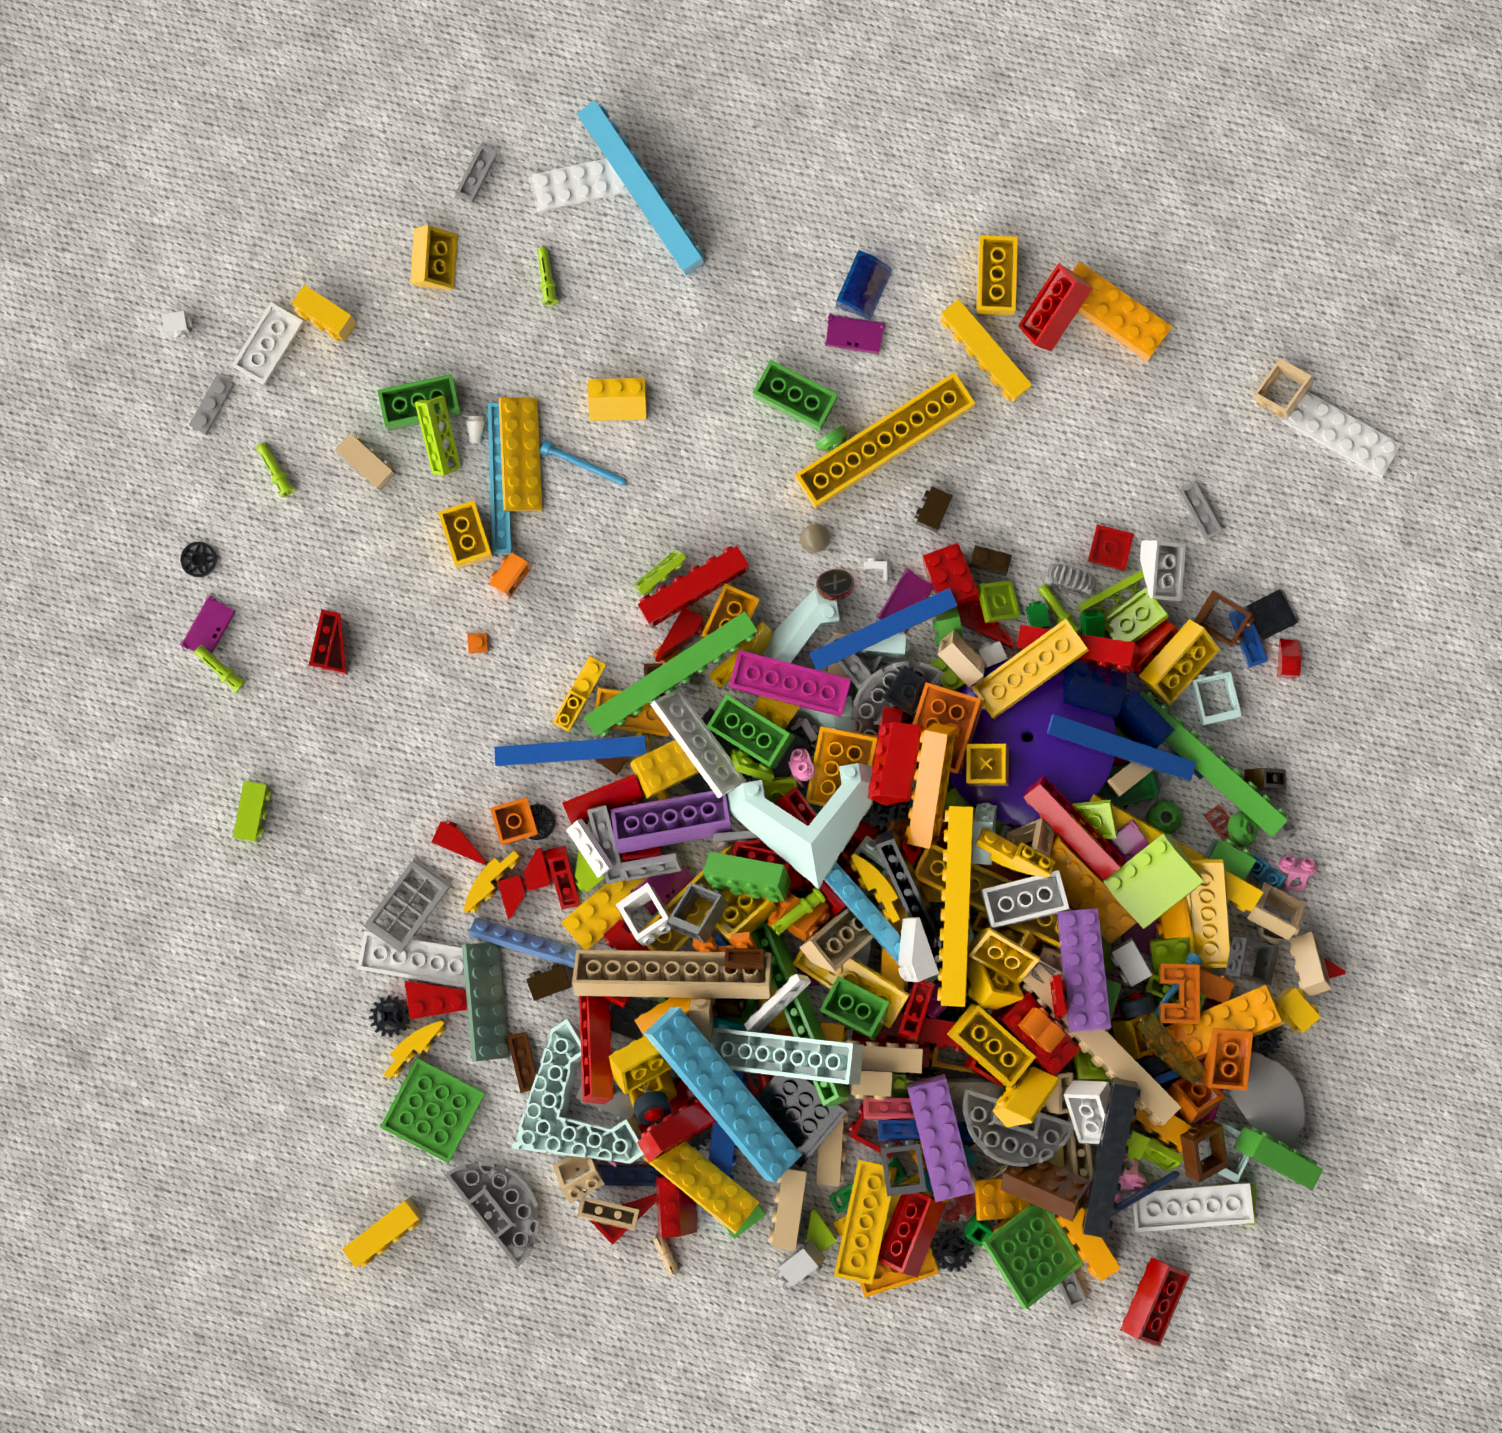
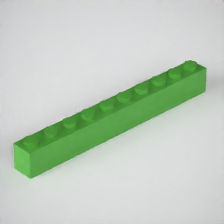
(671, 673)
(1219, 774)
(799, 1011)

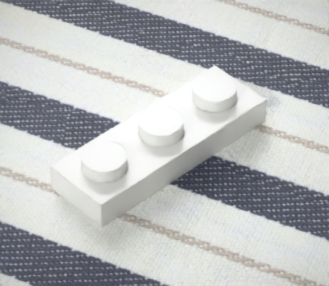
(589, 848)

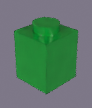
(1037, 615)
(1092, 623)
(977, 1230)

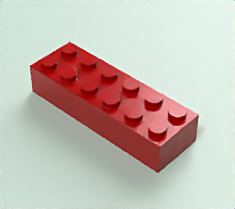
(694, 586)
(1102, 651)

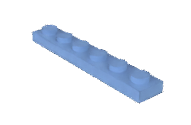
(523, 942)

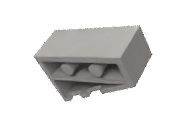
(619, 1105)

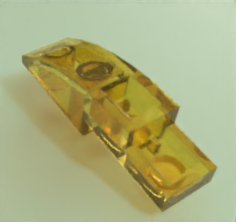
(1170, 1051)

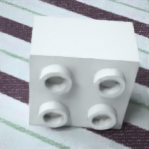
(1131, 962)

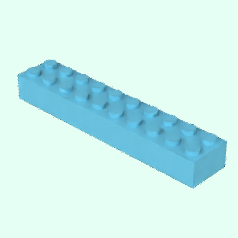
(642, 190)
(723, 1094)

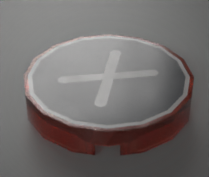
(835, 584)

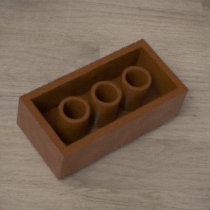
(1047, 1188)

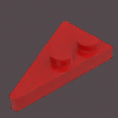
(973, 619)
(613, 1233)

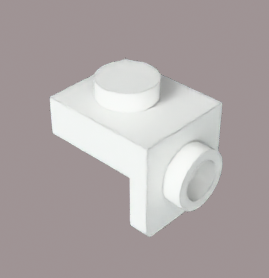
(874, 564)

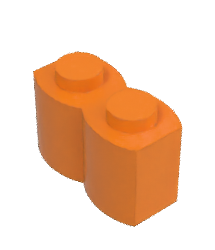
(1042, 1029)

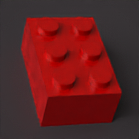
(949, 569)

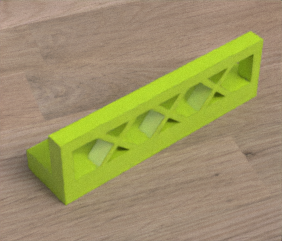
(434, 438)
(1108, 593)

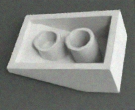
(1163, 569)
(915, 953)
(1087, 1108)

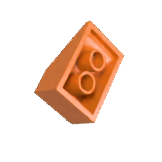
(1228, 1059)

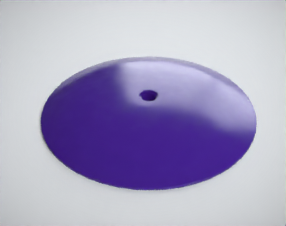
(1069, 766)

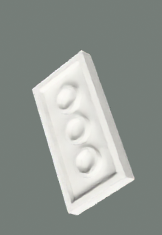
(267, 344)

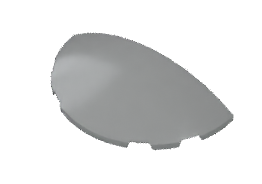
(869, 702)
(1272, 1099)
(1016, 1144)
(500, 1204)

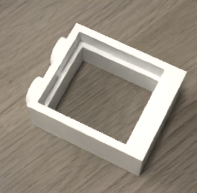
(637, 900)

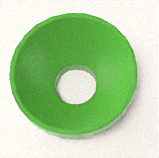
(832, 439)
(1155, 812)
(1239, 831)

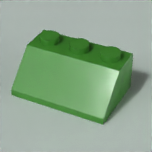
(855, 1008)

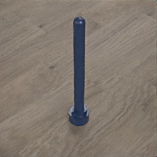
(1146, 1191)

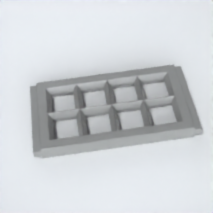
(385, 934)

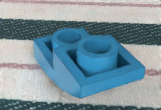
(1265, 873)

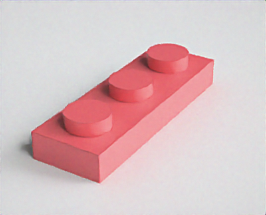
(888, 1109)

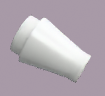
(475, 428)

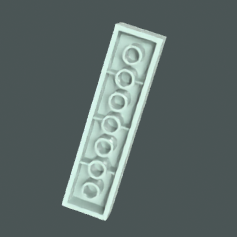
(789, 1056)

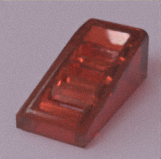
(1213, 822)

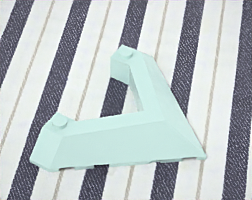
(793, 636)
(810, 848)
(545, 1120)

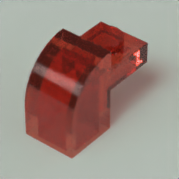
(965, 1204)

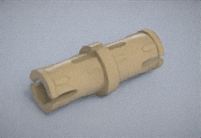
(666, 1255)

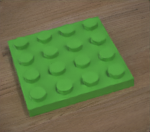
(432, 1110)
(1032, 1254)

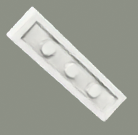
(777, 1003)

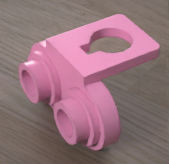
(801, 766)
(1297, 868)
(1131, 1179)

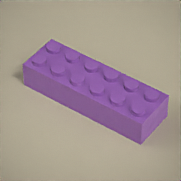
(670, 821)
(1083, 970)
(940, 1137)

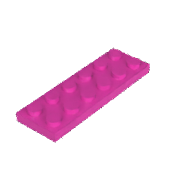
(789, 683)

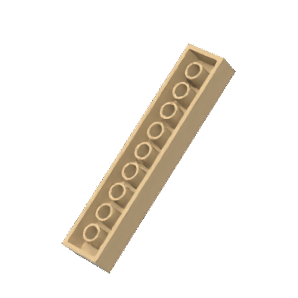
(667, 975)
(1110, 1056)

